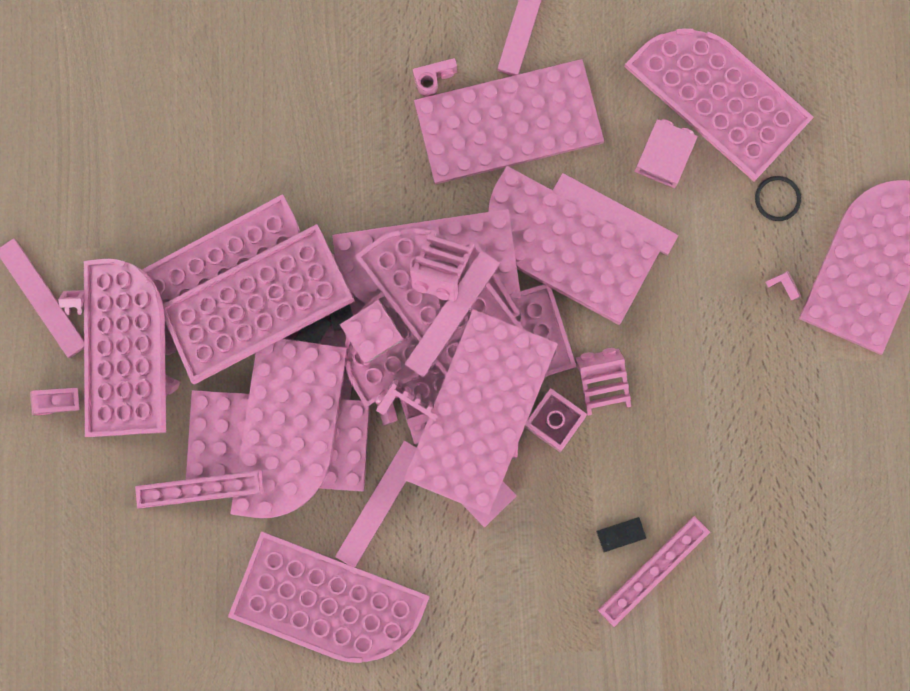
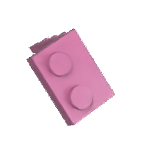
(436, 277)
(601, 367)
(386, 398)

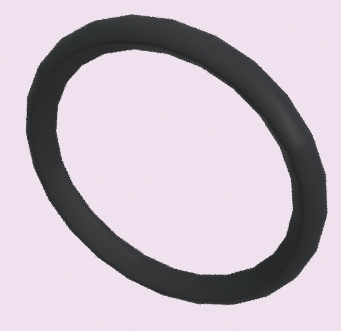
(764, 213)

